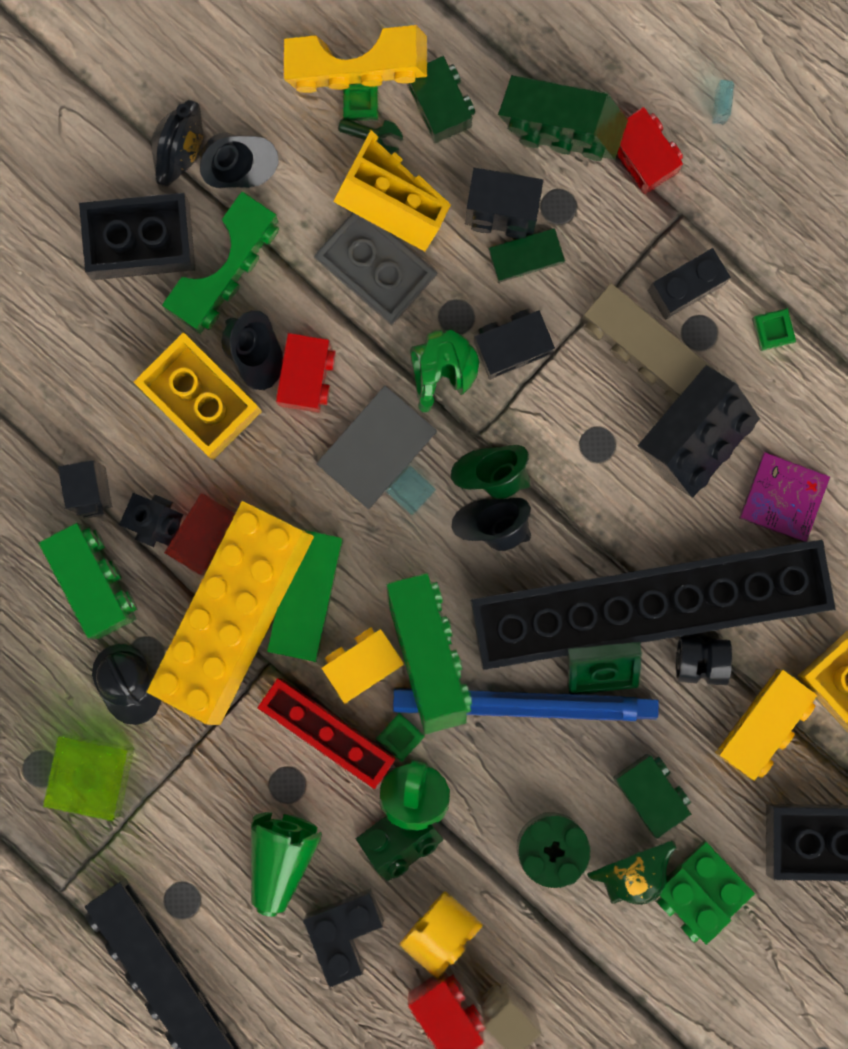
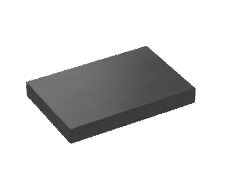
(375, 267)
(376, 447)

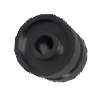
(715, 656)

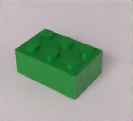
(89, 580)

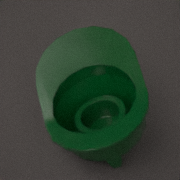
(495, 470)

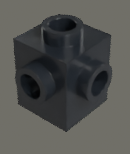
(151, 519)

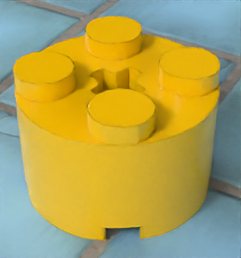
(441, 934)

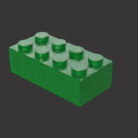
(426, 653)

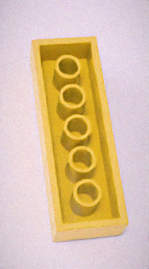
(230, 614)

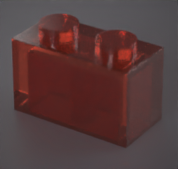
(200, 534)

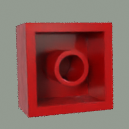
(445, 1015)

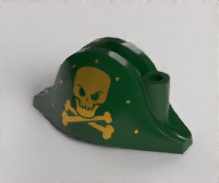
(638, 877)

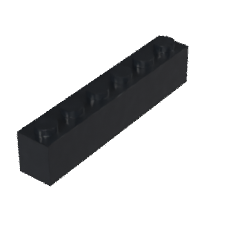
(157, 970)

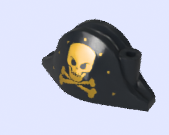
(177, 142)

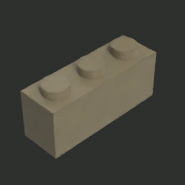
(509, 1017)

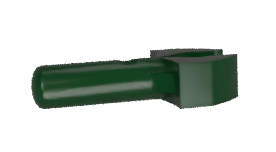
(361, 132)

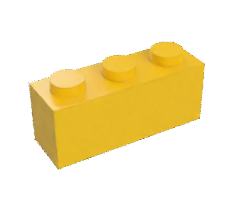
(767, 725)

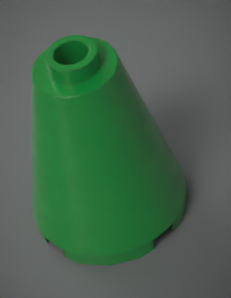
(279, 859)

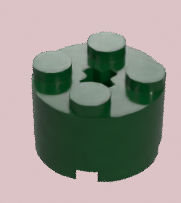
(565, 866)

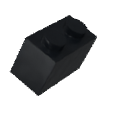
(689, 283)
(514, 343)
(85, 488)

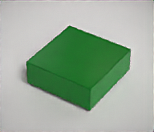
(360, 102)
(774, 329)
(400, 737)

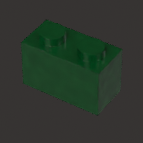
(441, 101)
(653, 795)

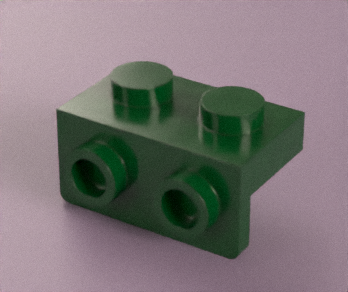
(395, 848)

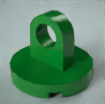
(414, 796)

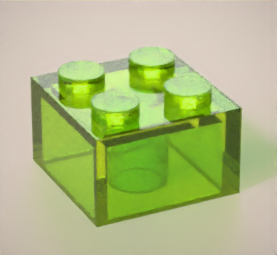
(88, 777)

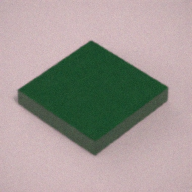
(604, 668)

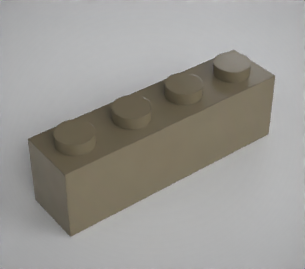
(643, 342)

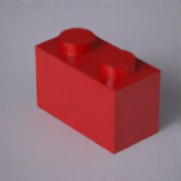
(647, 152)
(304, 373)

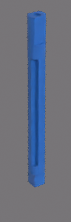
(545, 705)

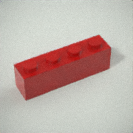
(326, 733)

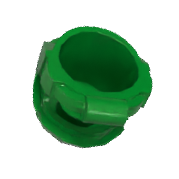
(446, 356)

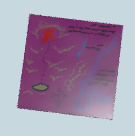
(784, 497)

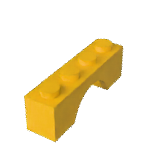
(396, 56)

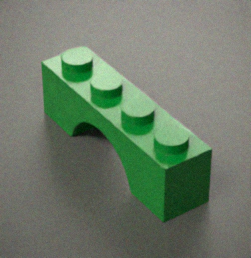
(197, 300)

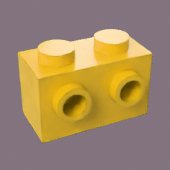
(361, 665)

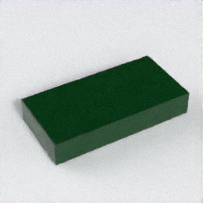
(526, 255)

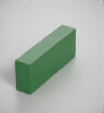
(305, 605)

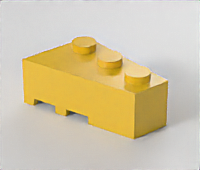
(391, 196)

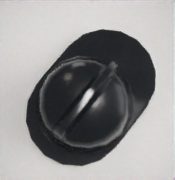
(237, 161)
(253, 349)
(495, 521)
(123, 684)

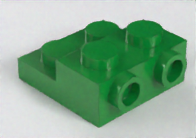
(704, 893)

